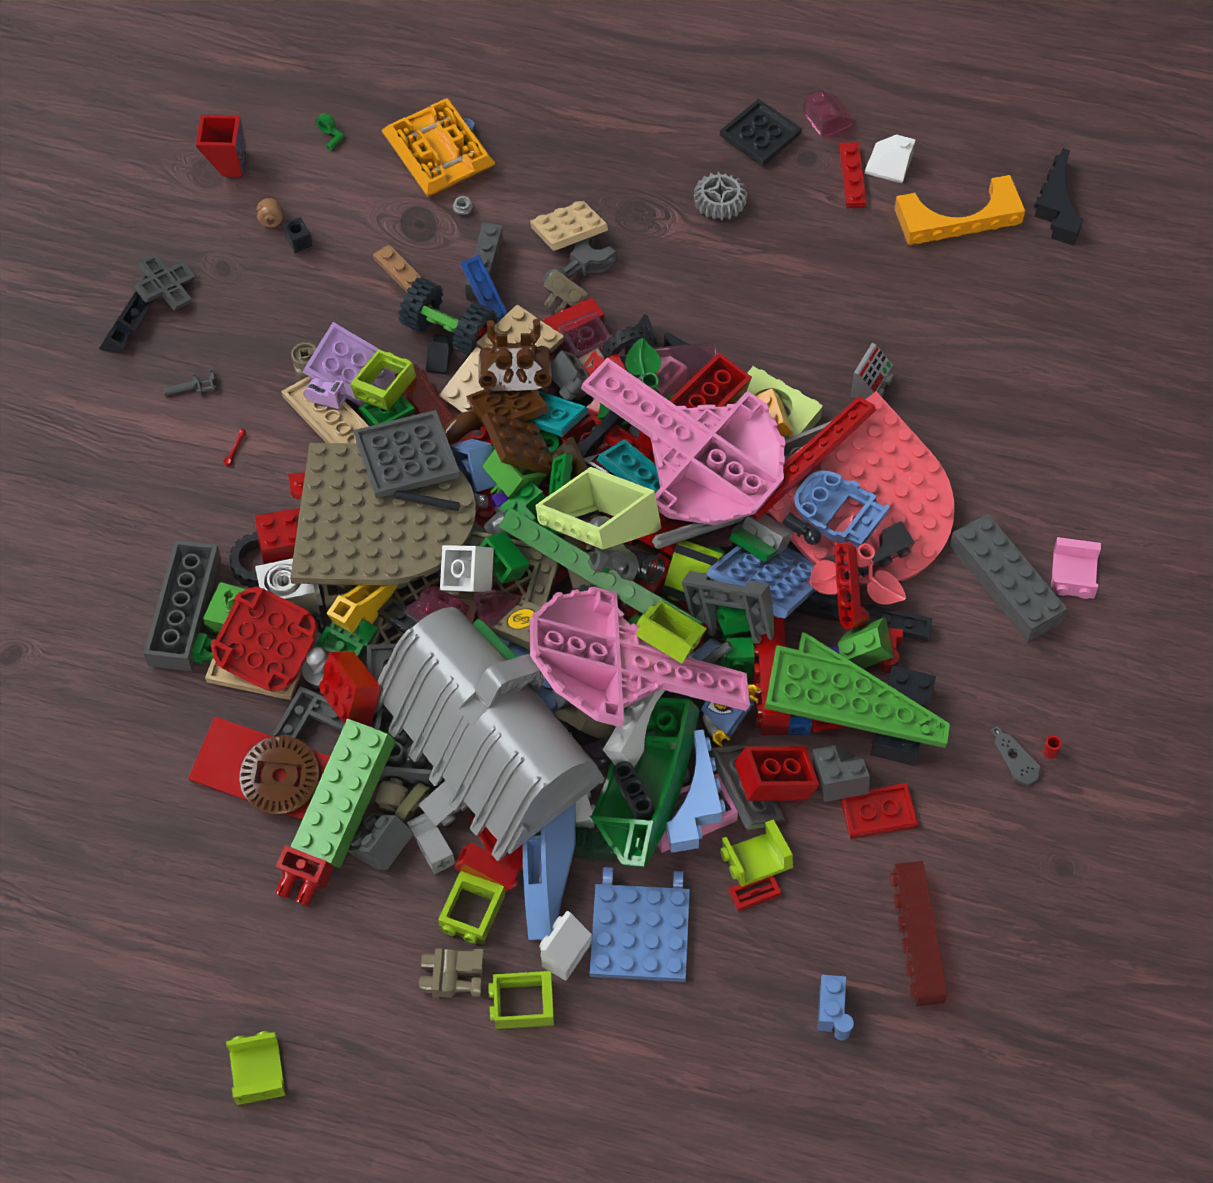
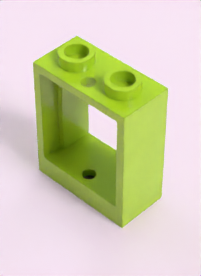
(378, 397)
(670, 631)
(479, 887)
(516, 980)

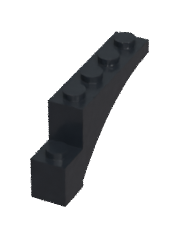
(1056, 205)

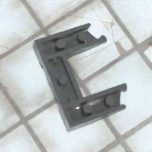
(753, 597)
(304, 708)

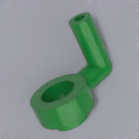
(327, 125)

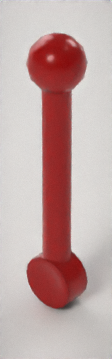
(227, 461)

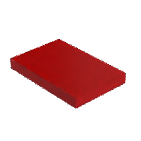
(880, 811)

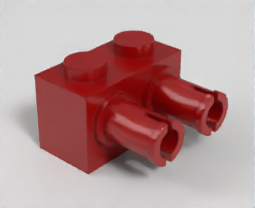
(296, 865)

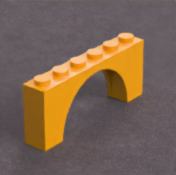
(924, 225)

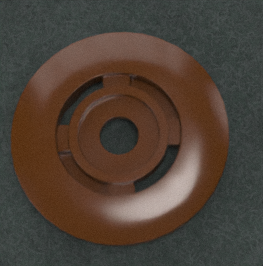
(276, 754)

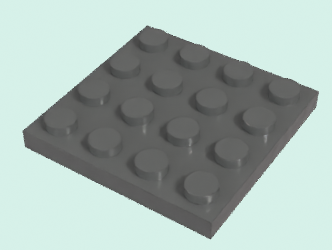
(406, 454)

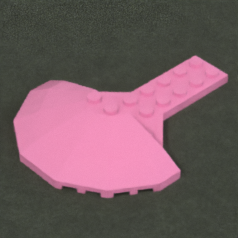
(707, 458)
(603, 666)

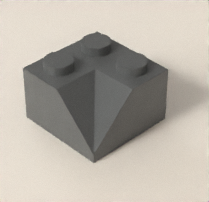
(839, 773)

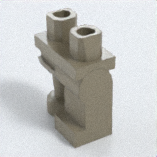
(447, 968)

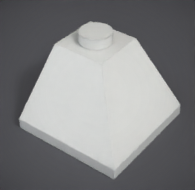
(891, 158)

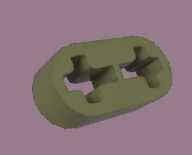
(410, 804)

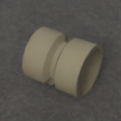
(300, 356)

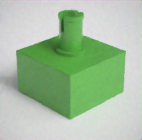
(509, 477)
(220, 607)

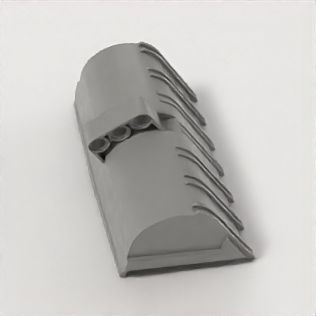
(483, 728)

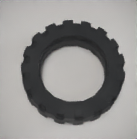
(625, 338)
(242, 547)

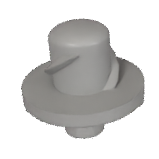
(314, 666)

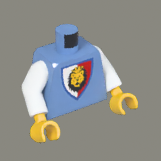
(723, 720)

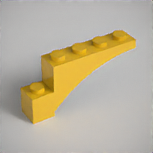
(360, 605)

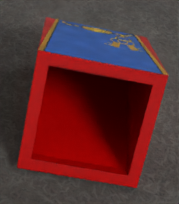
(222, 143)

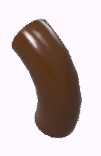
(461, 426)

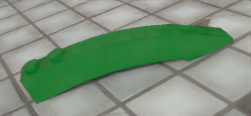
(662, 772)

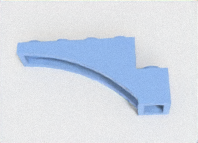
(701, 804)

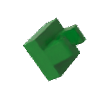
(201, 648)

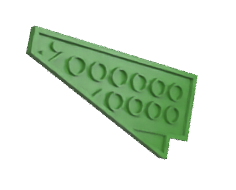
(834, 690)

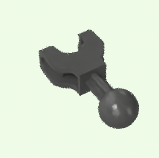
(586, 260)
(614, 557)

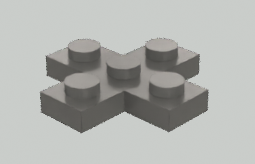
(164, 282)

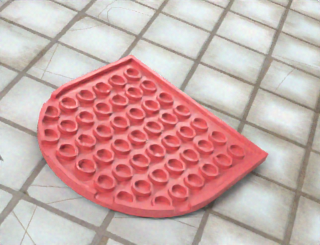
(901, 473)

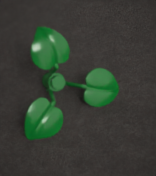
(642, 361)

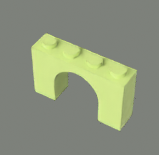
(803, 410)

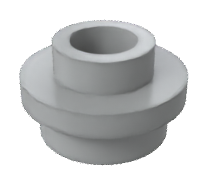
(462, 205)

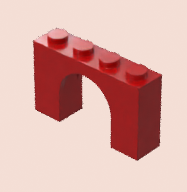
(483, 865)

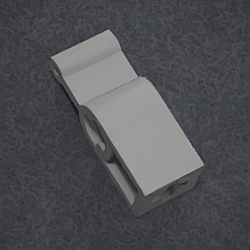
(431, 843)

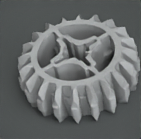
(720, 196)

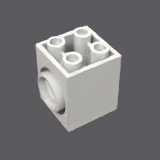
(276, 579)

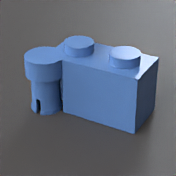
(832, 1007)

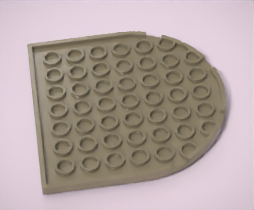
(369, 540)

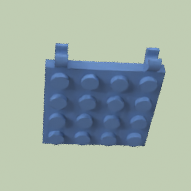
(640, 931)

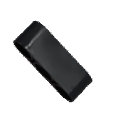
(632, 784)

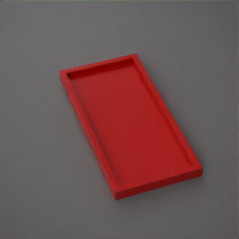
(223, 754)

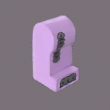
(326, 392)

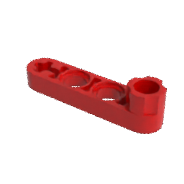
(857, 615)

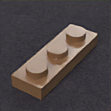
(396, 267)

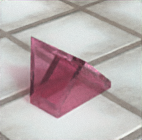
(495, 605)

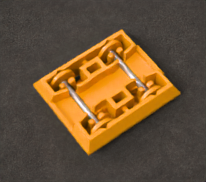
(438, 149)

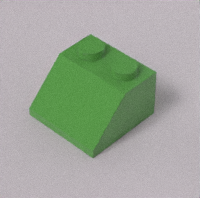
(867, 644)

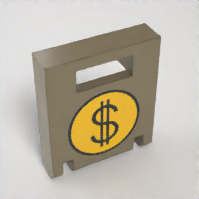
(516, 624)

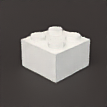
(466, 568)

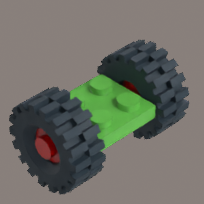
(422, 309)

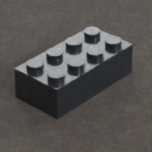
(917, 687)

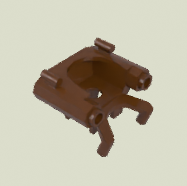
(514, 364)

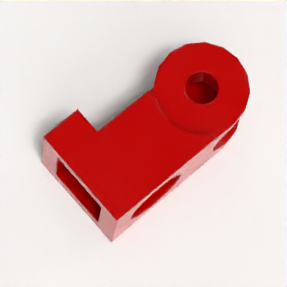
(895, 638)

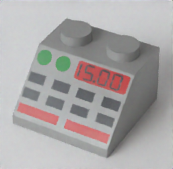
(872, 374)

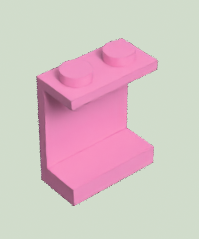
(1075, 568)

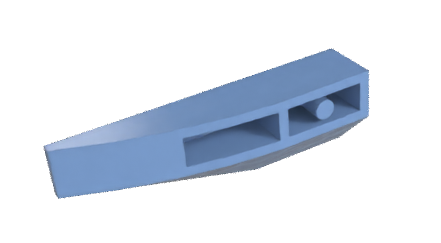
(546, 870)

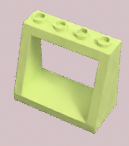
(630, 504)

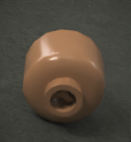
(269, 212)

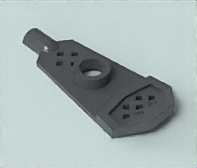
(1018, 764)

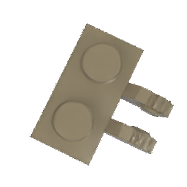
(565, 289)

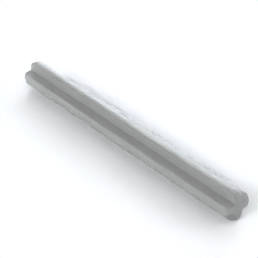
(688, 532)

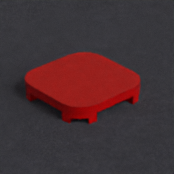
(265, 639)

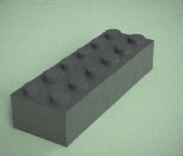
(1008, 577)
(182, 605)

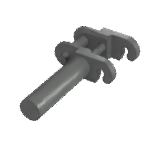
(192, 385)

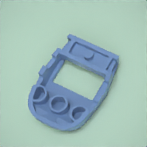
(824, 495)

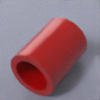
(1052, 747)

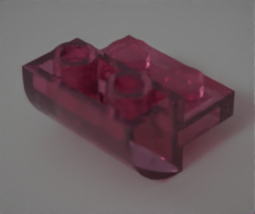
(432, 600)

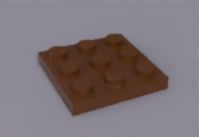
(511, 404)
(518, 443)

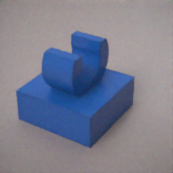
(799, 726)

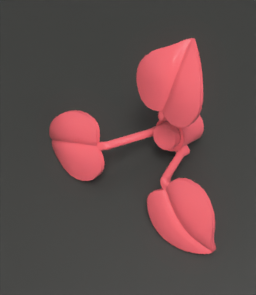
(883, 586)

